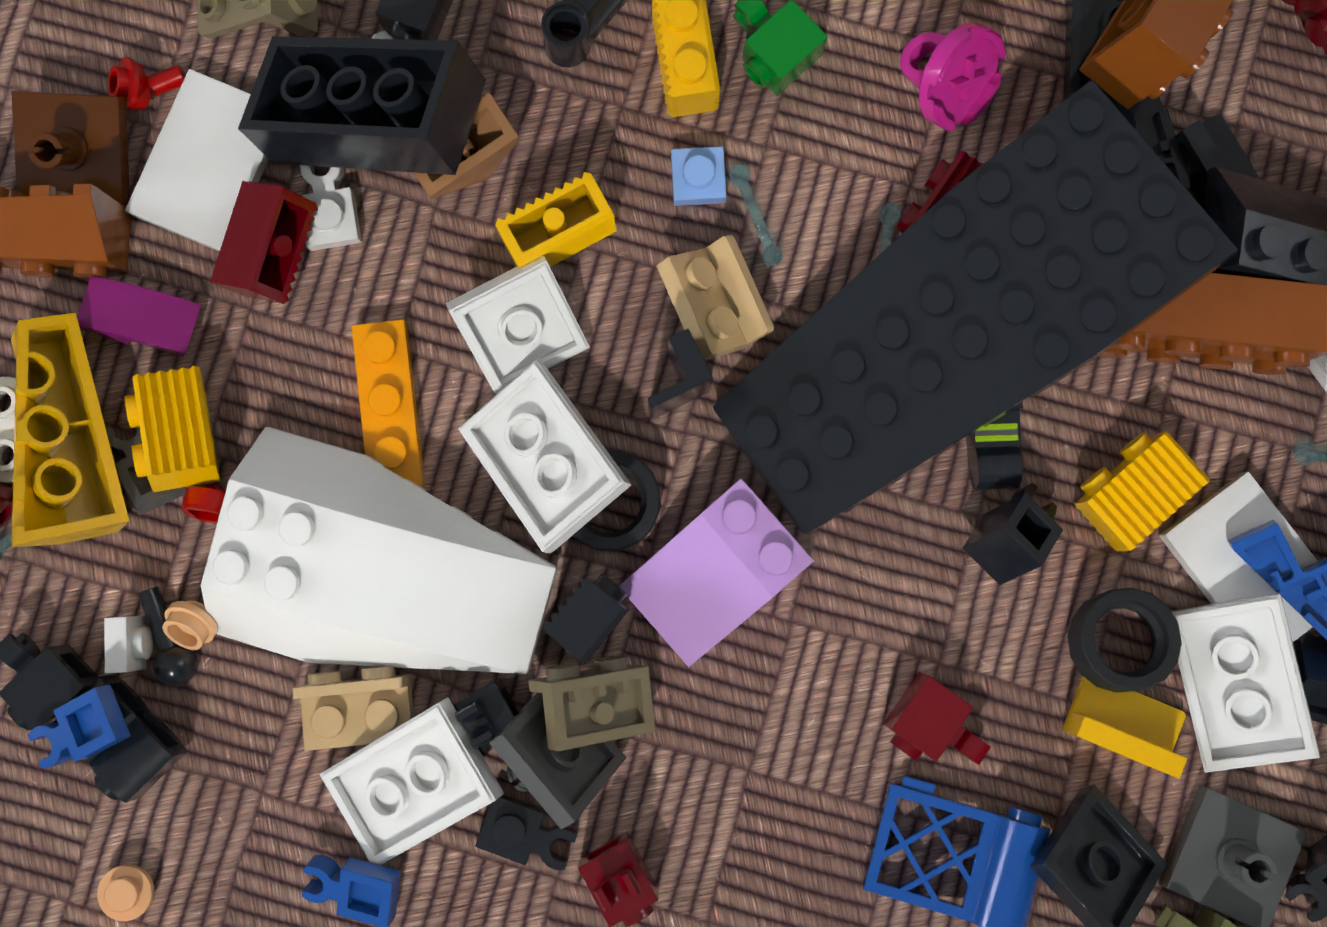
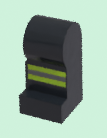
(996, 453)

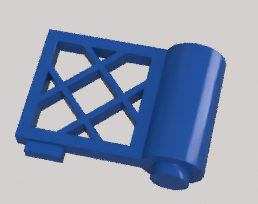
(1000, 877)

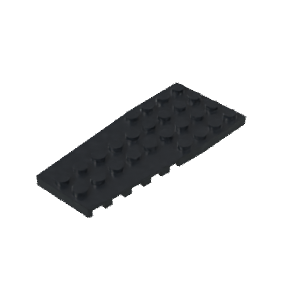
(974, 310)

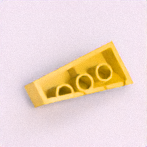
(62, 453)

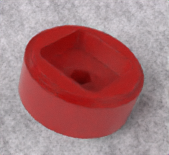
(203, 502)

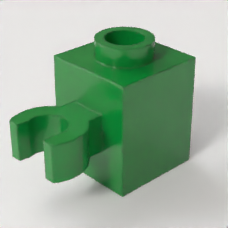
(779, 44)

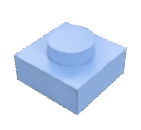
(698, 176)

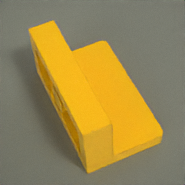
(1128, 726)

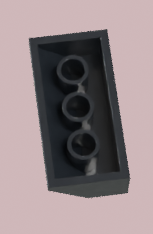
(1272, 226)

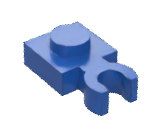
(83, 727)
(361, 888)

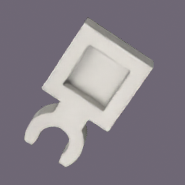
(337, 215)

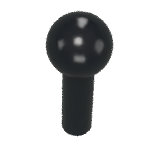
(172, 663)

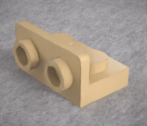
(716, 297)
(354, 709)

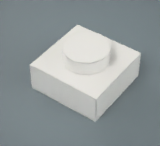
(126, 643)

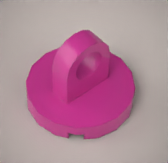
(958, 75)

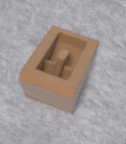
(486, 147)

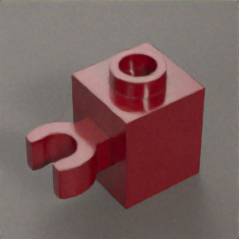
(930, 720)
(619, 881)

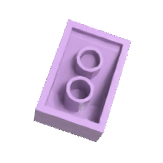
(716, 573)

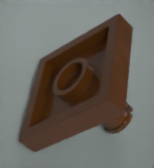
(71, 142)

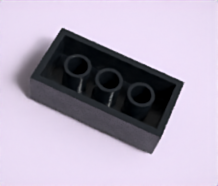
(364, 103)

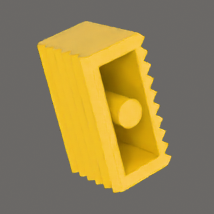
(686, 56)
(558, 223)
(173, 429)
(1140, 490)

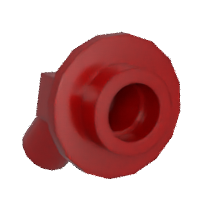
(131, 82)

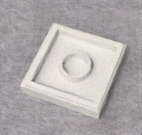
(517, 322)

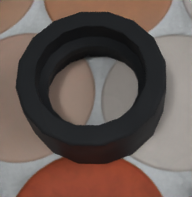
(647, 515)
(1164, 635)

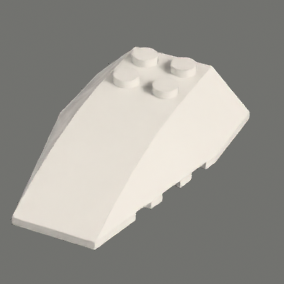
(366, 568)

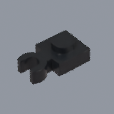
(515, 830)

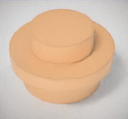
(189, 624)
(125, 892)

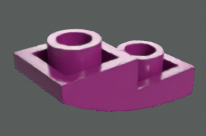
(138, 315)

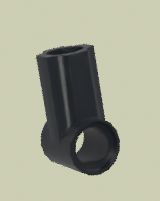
(582, 16)

